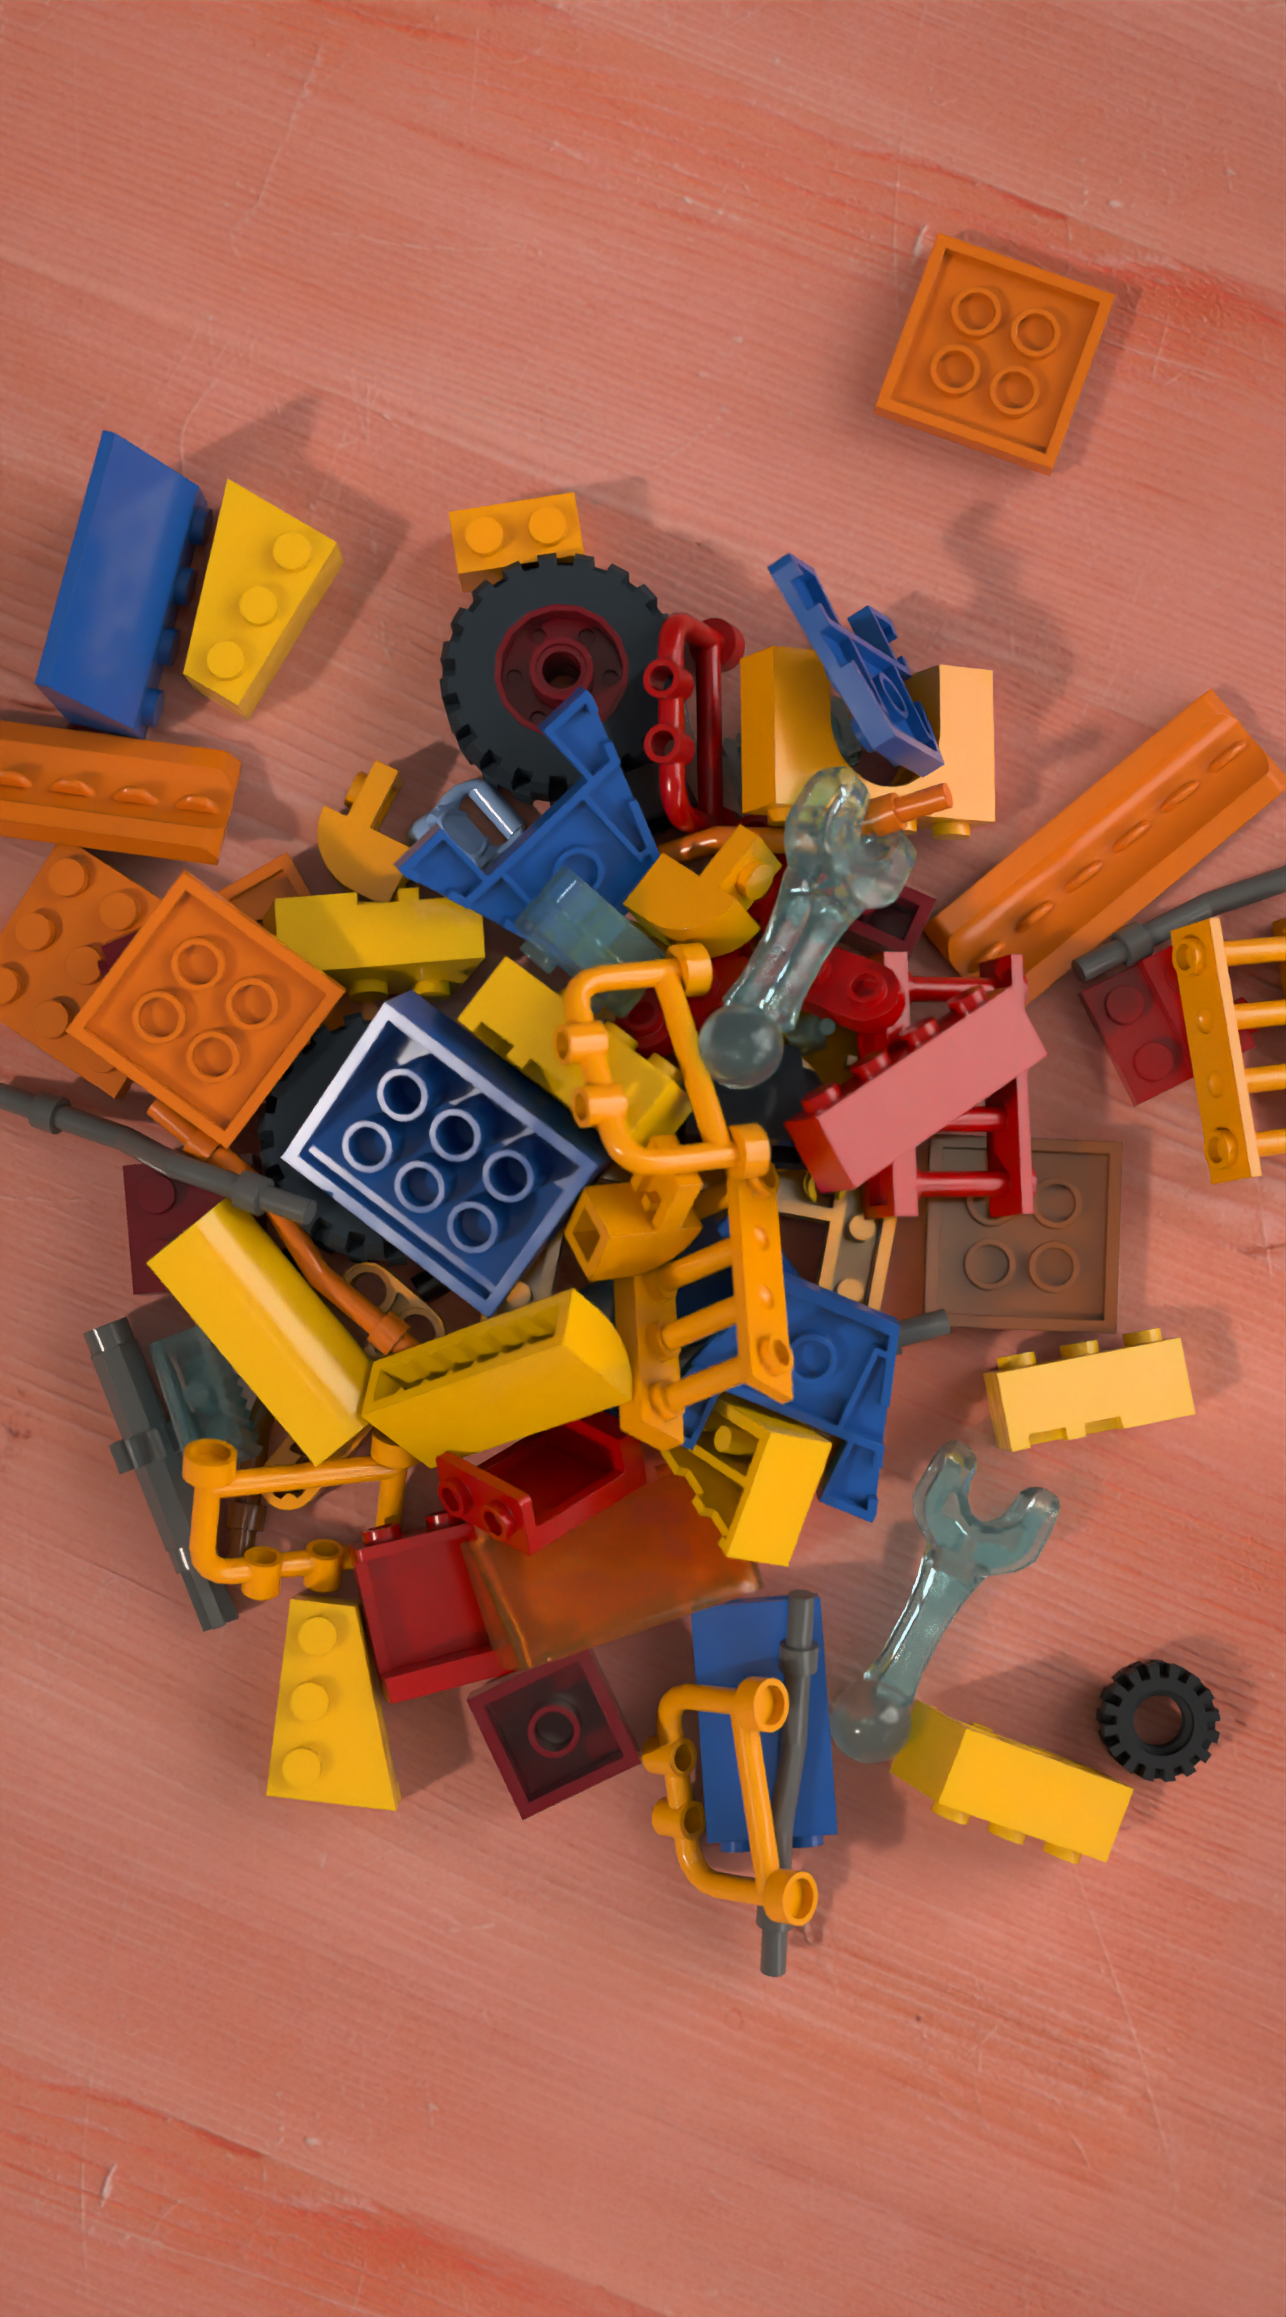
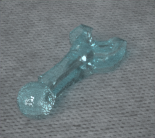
(822, 892)
(873, 1715)

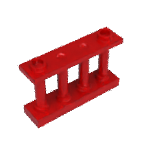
(1004, 1118)

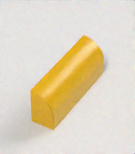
(269, 1327)
(500, 1379)

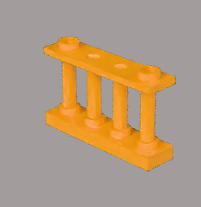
(1215, 1048)
(655, 1337)

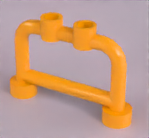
(681, 974)
(213, 1473)
(753, 1707)

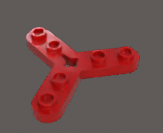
(846, 988)

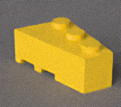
(255, 598)
(383, 945)
(518, 1020)
(1088, 1390)
(753, 1477)
(329, 1711)
(1011, 1786)

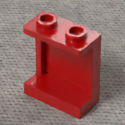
(544, 1481)
(422, 1608)

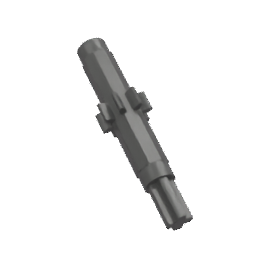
(155, 1455)

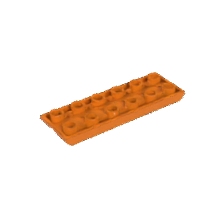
(115, 792)
(1112, 848)

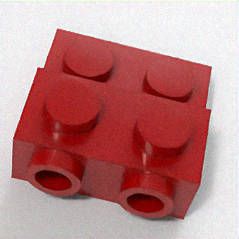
(1144, 1026)

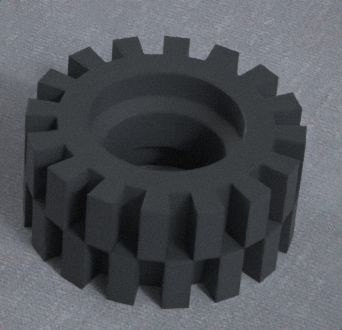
(1189, 1744)

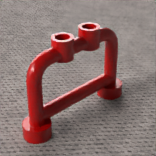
(716, 649)

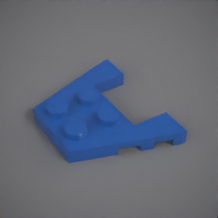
(862, 670)
(589, 829)
(838, 1385)

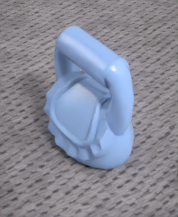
(462, 830)

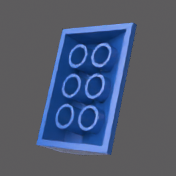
(123, 591)
(447, 1151)

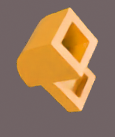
(353, 846)
(710, 907)
(635, 1223)

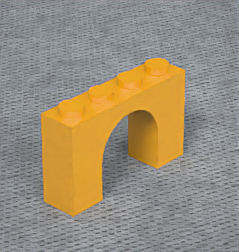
(792, 738)

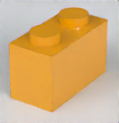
(512, 532)

